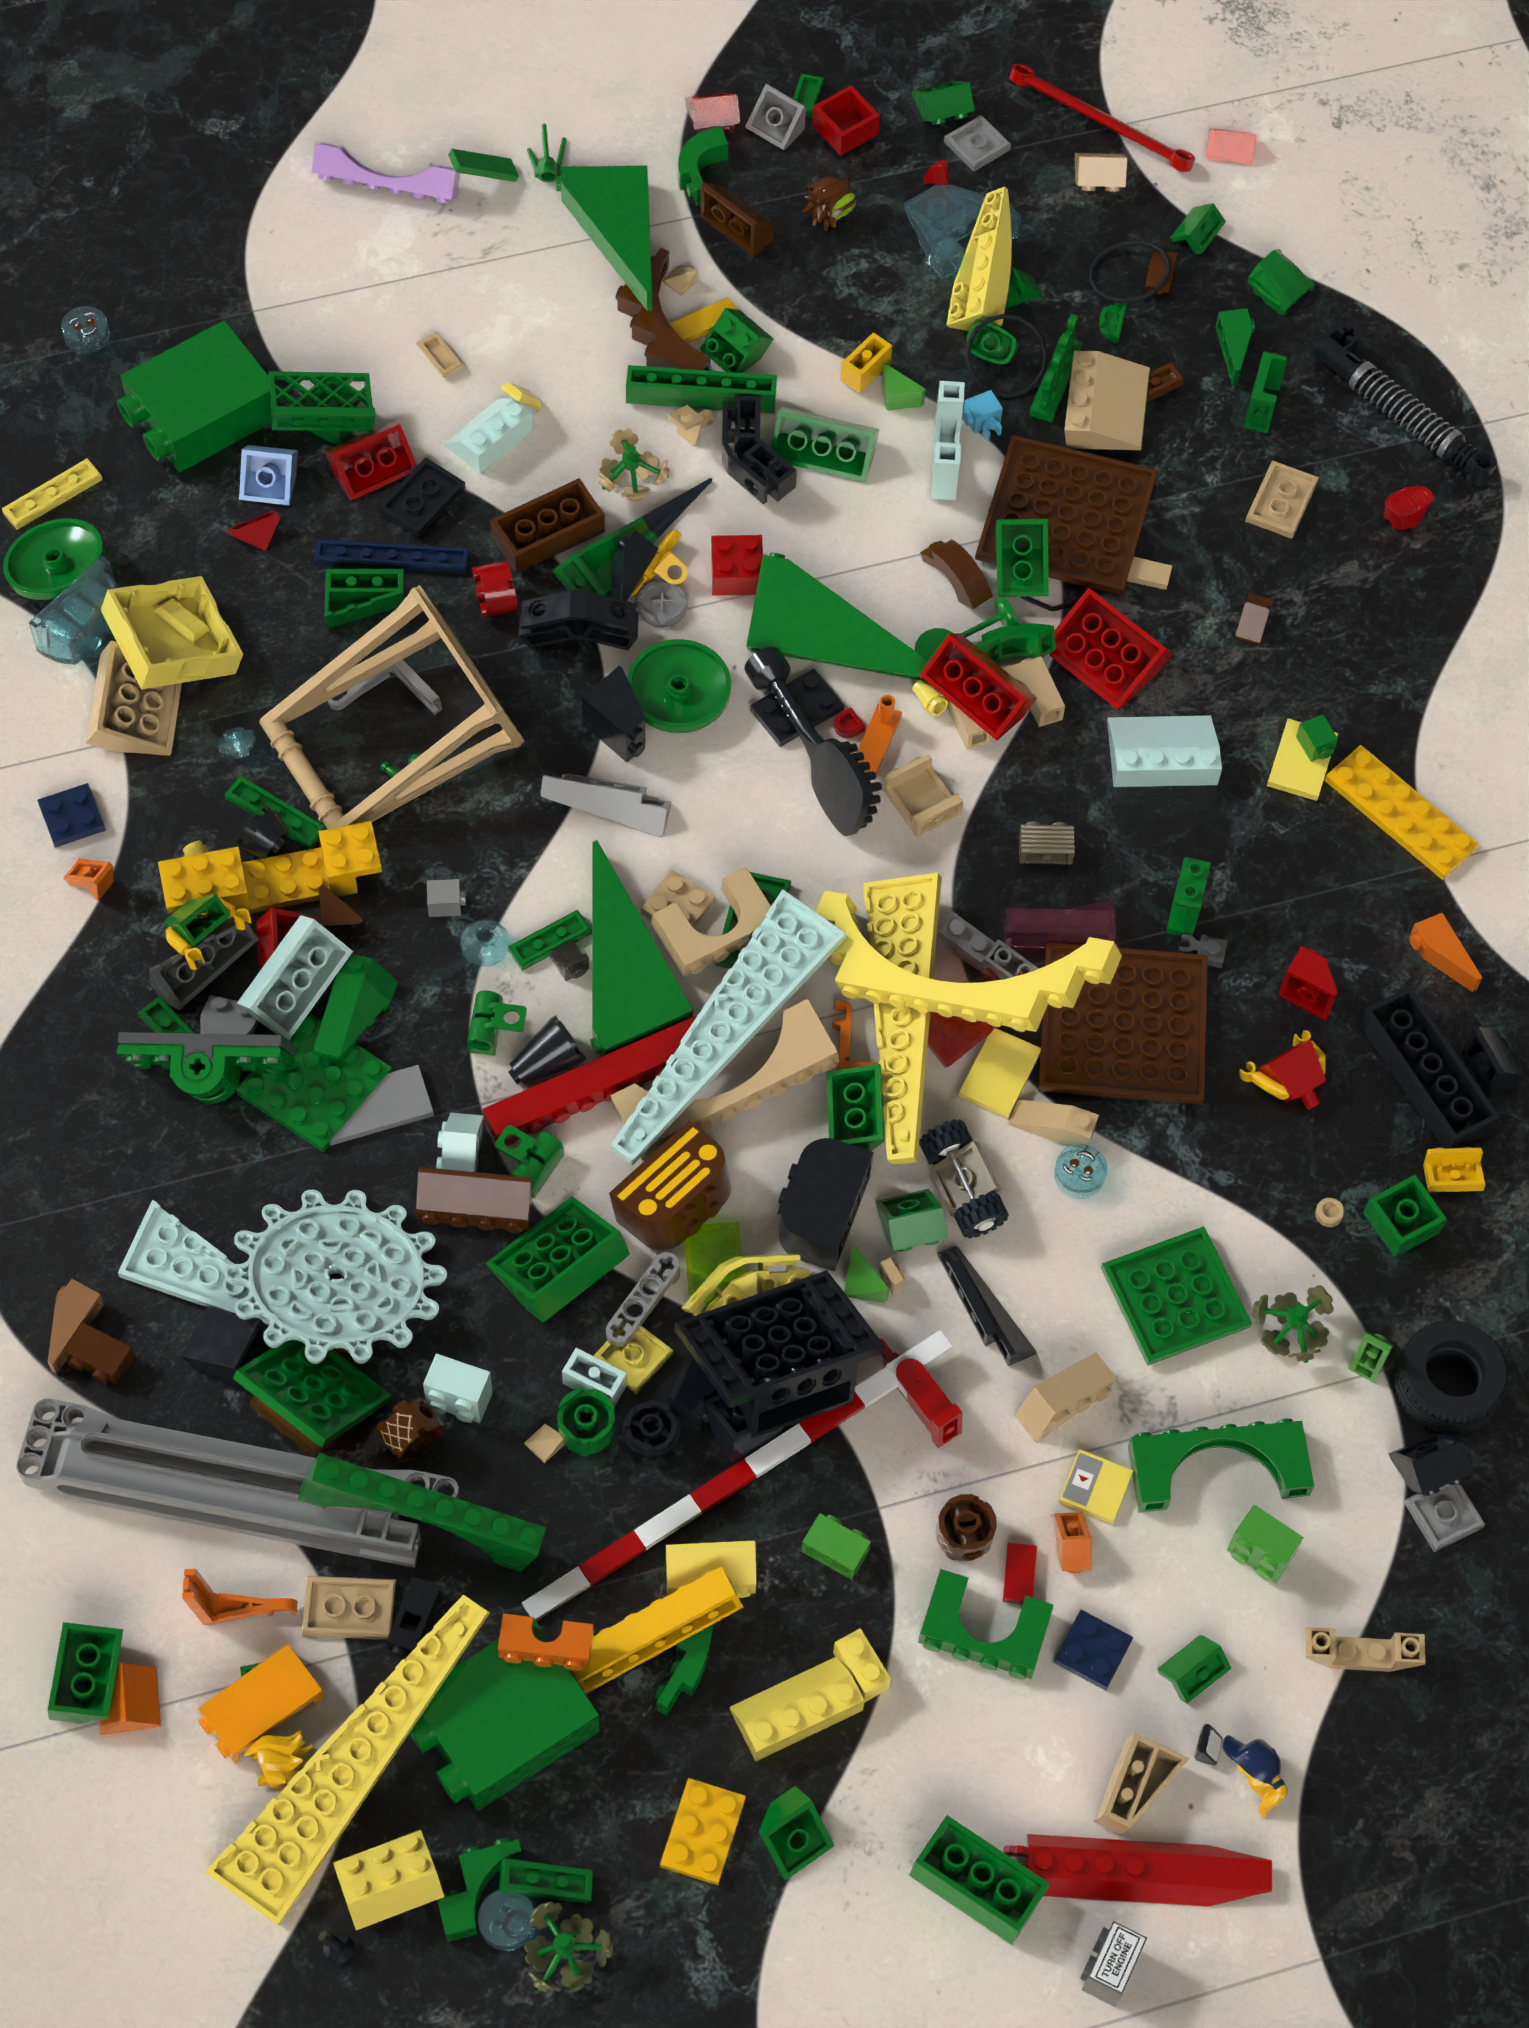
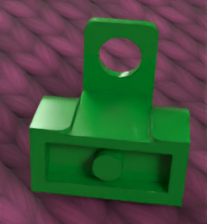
(488, 1018)
(535, 1157)

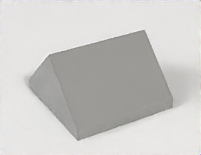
(777, 117)

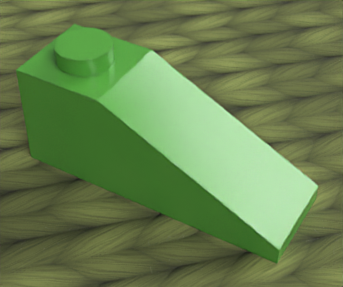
(1371, 1356)

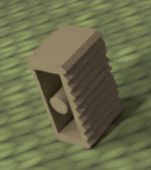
(1046, 843)

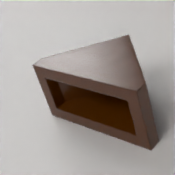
(334, 910)

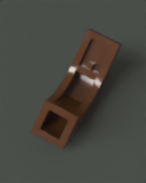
(960, 570)

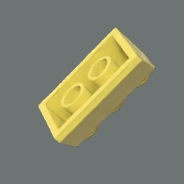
(691, 1561)

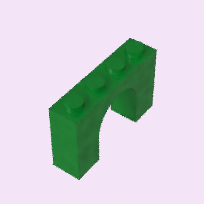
(1013, 1654)

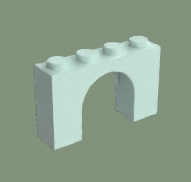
(946, 440)

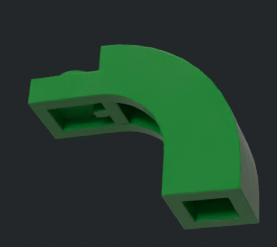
(698, 152)

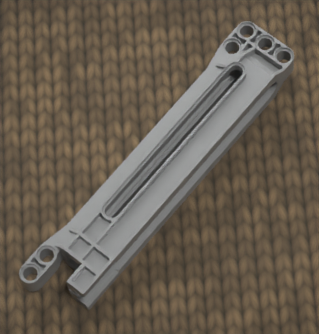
(75, 1469)

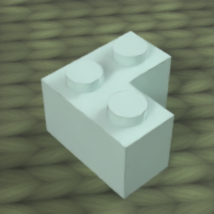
(460, 1142)

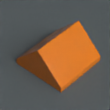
(133, 1700)

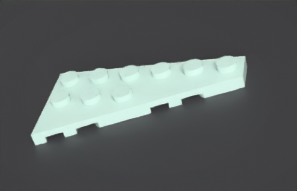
(179, 1263)

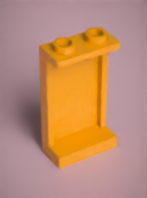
(259, 1702)

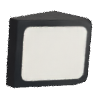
(1208, 1745)

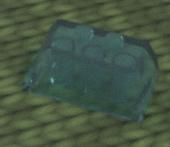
(74, 620)

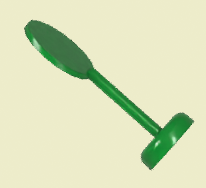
(931, 639)

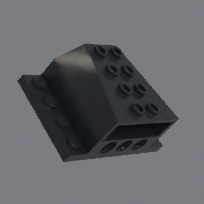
(783, 1351)

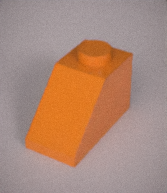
(1073, 1542)

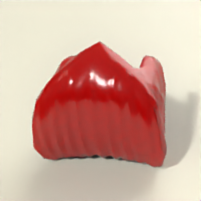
(1407, 506)

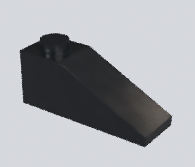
(629, 564)

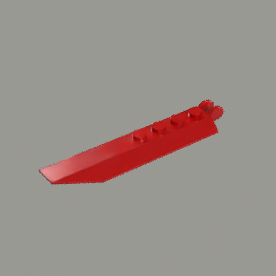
(1143, 1870)

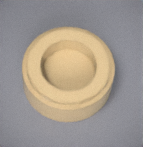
(1329, 1212)

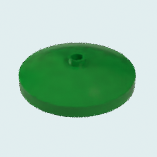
(51, 557)
(680, 685)

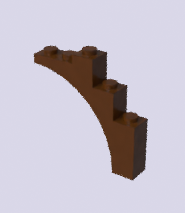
(652, 328)

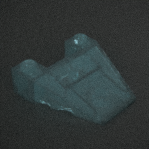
(943, 218)

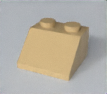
(1100, 171)

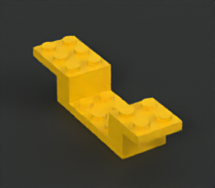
(275, 880)

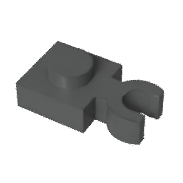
(1210, 946)

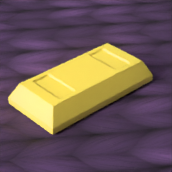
(522, 395)
(182, 620)

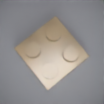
(690, 897)

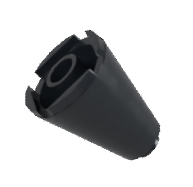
(546, 1054)

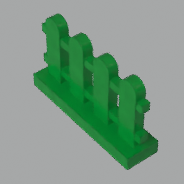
(1057, 374)

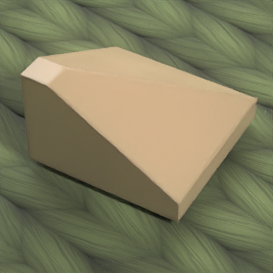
(681, 279)
(545, 1443)

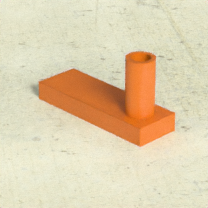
(880, 733)

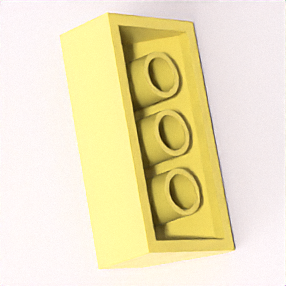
(797, 1708)

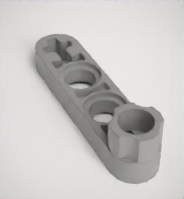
(646, 1301)

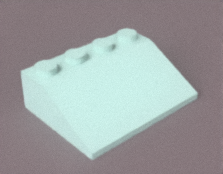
(1164, 751)

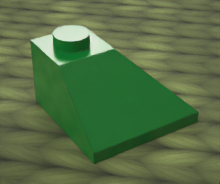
(794, 1832)

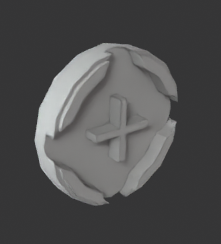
(661, 603)

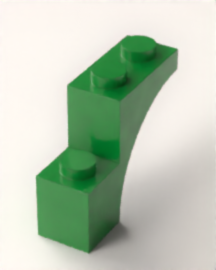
(478, 1867)

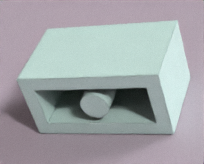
(592, 1373)

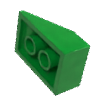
(1022, 557)

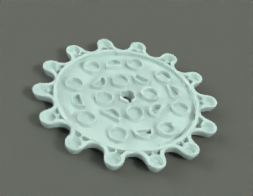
(293, 1285)

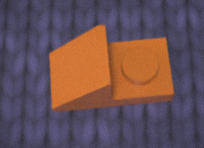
(91, 874)

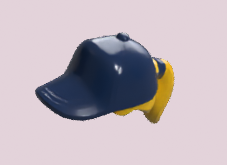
(1262, 1769)

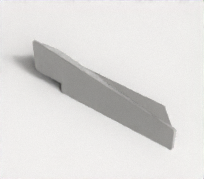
(609, 800)

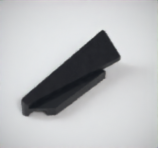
(984, 1309)

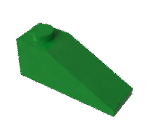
(1234, 335)

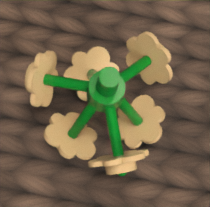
(636, 463)

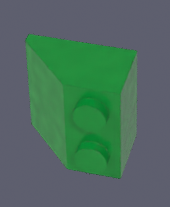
(944, 101)
(912, 1220)

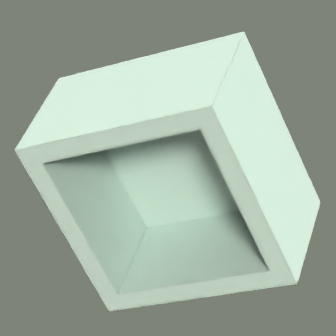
(457, 1389)

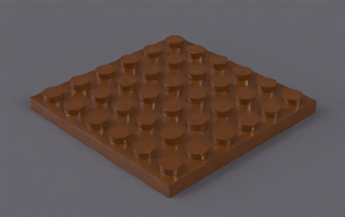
(1090, 506)
(1130, 1036)

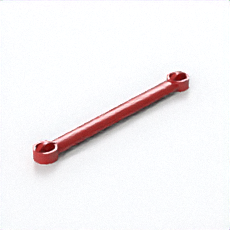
(1179, 158)

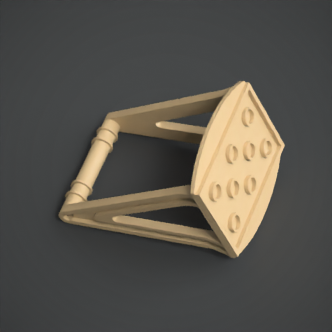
(341, 676)

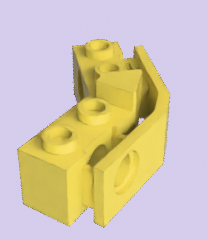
(745, 1285)

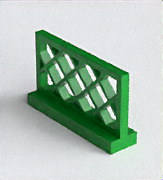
(321, 416)

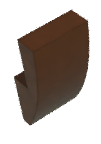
(1157, 271)

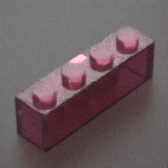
(1071, 926)

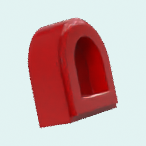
(848, 724)

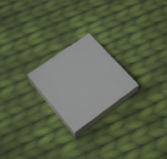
(977, 143)
(1444, 1515)

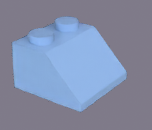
(267, 474)

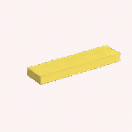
(52, 494)

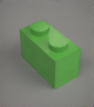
(836, 1545)

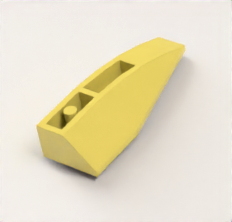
(986, 266)

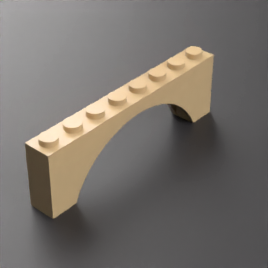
(799, 1054)

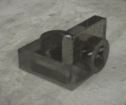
(570, 960)

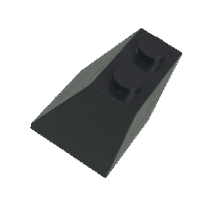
(615, 715)
(224, 1344)

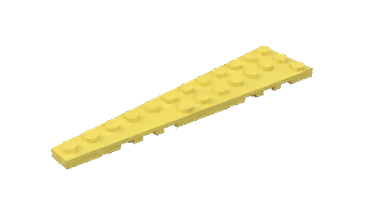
(903, 931)

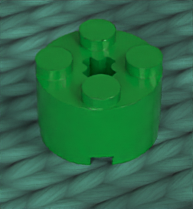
(586, 1406)

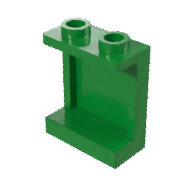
(1262, 404)
(1188, 897)

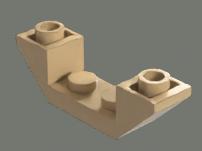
(1369, 1654)

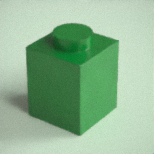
(1317, 738)

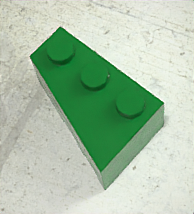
(361, 593)

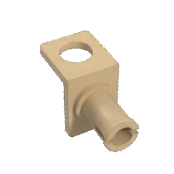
(691, 422)

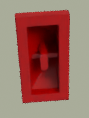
(257, 530)

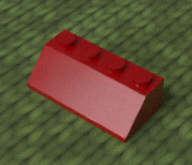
(977, 685)

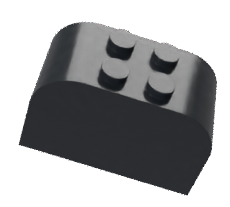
(823, 1200)

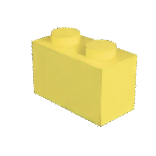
(863, 1664)

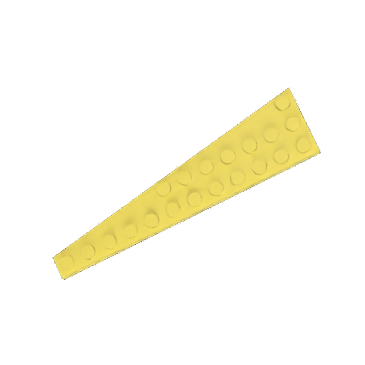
(301, 1825)

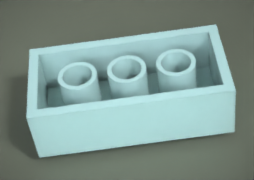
(295, 977)

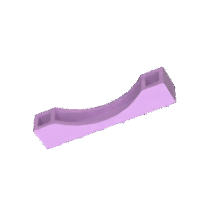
(337, 162)

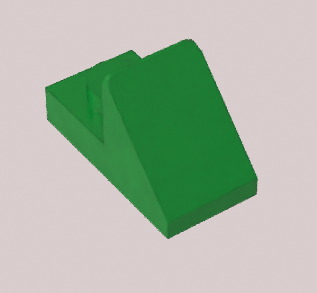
(1021, 288)

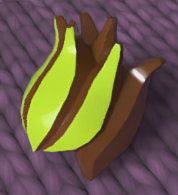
(829, 200)

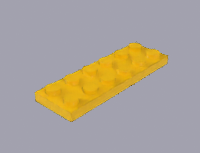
(1401, 812)

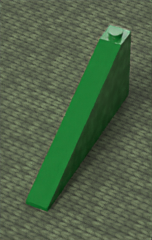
(614, 213)
(820, 626)
(630, 978)

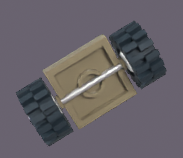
(964, 1178)

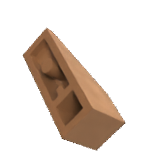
(72, 1307)

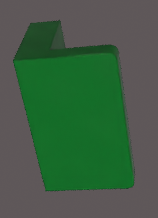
(1199, 227)
(1195, 1667)

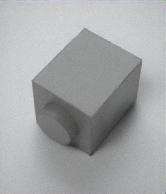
(445, 897)

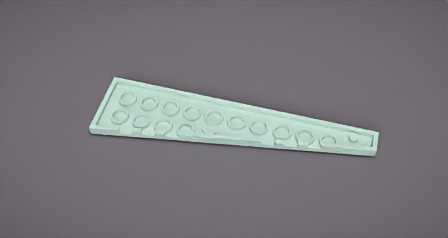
(765, 976)

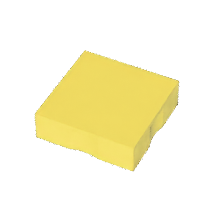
(157, 650)

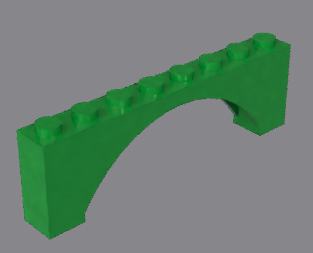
(343, 1484)

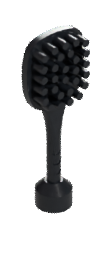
(835, 770)

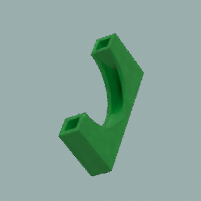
(1276, 1446)

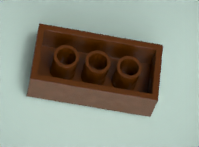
(547, 525)

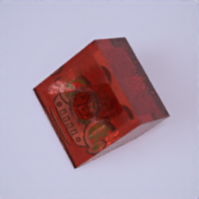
(713, 111)

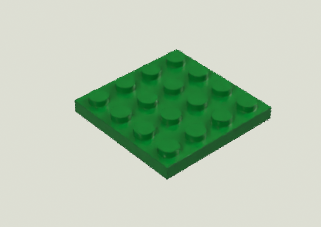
(318, 1091)
(1176, 1295)
(314, 1398)

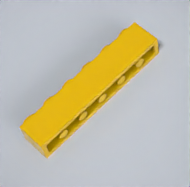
(658, 1628)

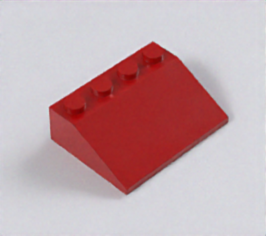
(1107, 650)

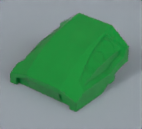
(1279, 281)

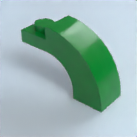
(1018, 641)

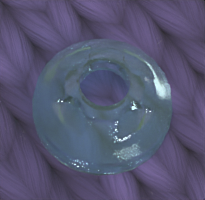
(487, 952)

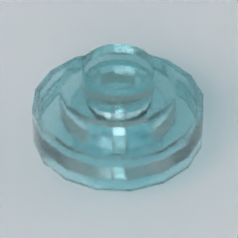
(236, 742)

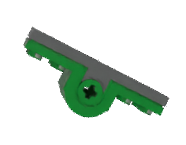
(206, 1063)

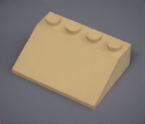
(1106, 402)
(127, 716)

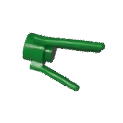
(547, 168)

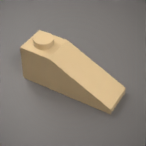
(1055, 1121)

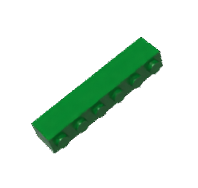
(697, 387)

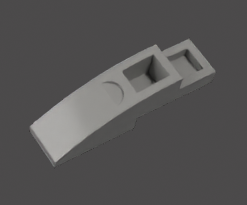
(980, 950)

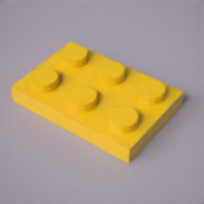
(703, 1831)

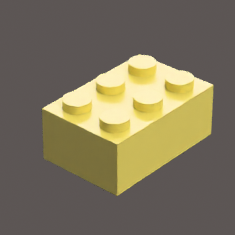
(388, 1879)

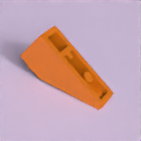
(1443, 949)

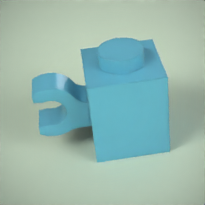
(983, 414)

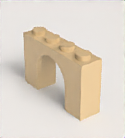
(1034, 677)
(695, 950)

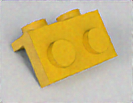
(1454, 1169)

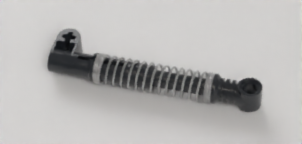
(1338, 352)

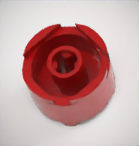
(495, 589)

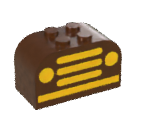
(673, 1190)

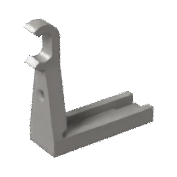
(406, 675)

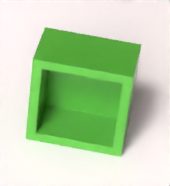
(1264, 1544)

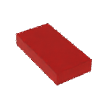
(1019, 1572)

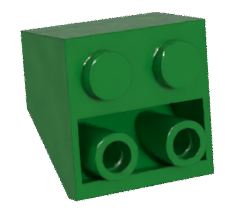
(736, 341)

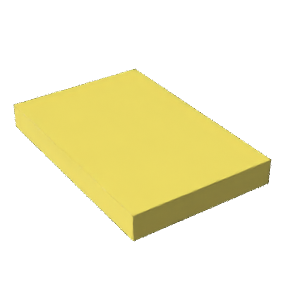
(1293, 769)
(1000, 1072)

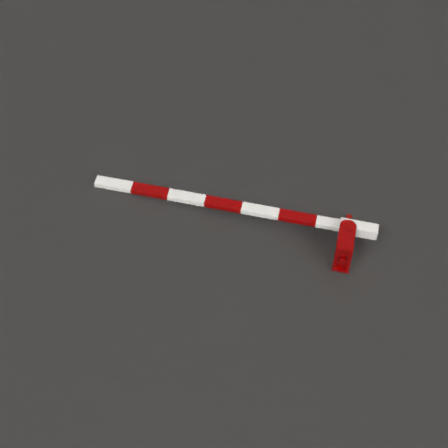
(903, 1372)

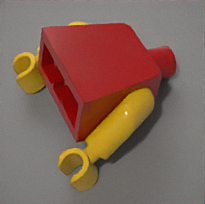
(1292, 1073)

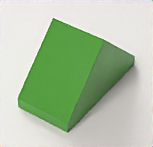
(900, 390)

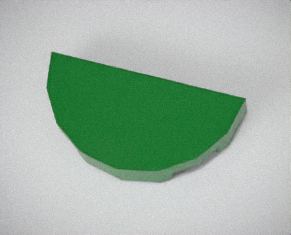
(1112, 320)

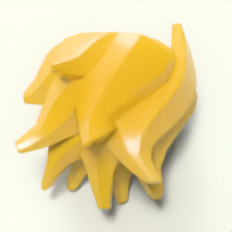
(279, 1758)

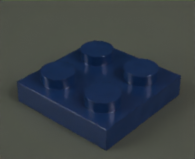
(71, 815)
(1093, 1649)

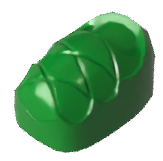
(993, 344)

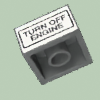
(1116, 1958)

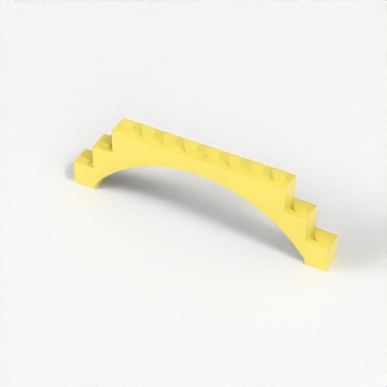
(1006, 1002)

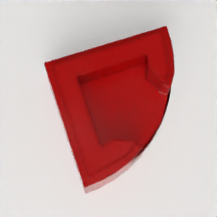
(938, 173)

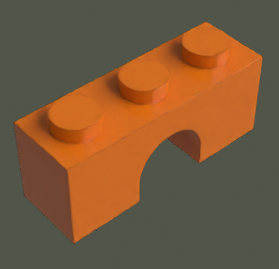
(569, 1649)

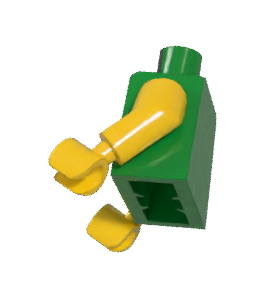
(198, 919)

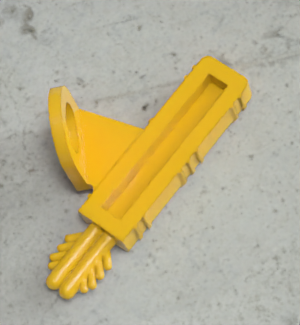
(662, 561)

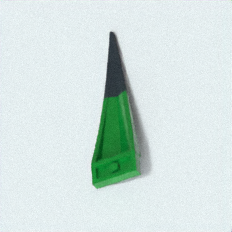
(592, 565)

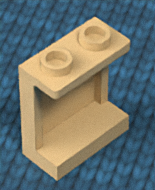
(921, 796)

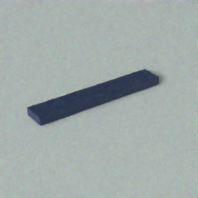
(392, 556)

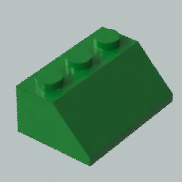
(856, 1106)
(84, 1673)

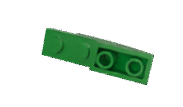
(685, 1671)

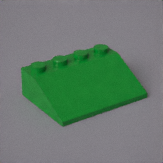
(559, 1258)

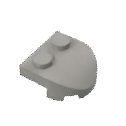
(226, 1017)

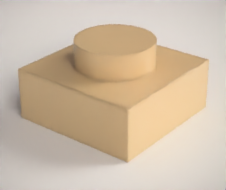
(892, 1275)

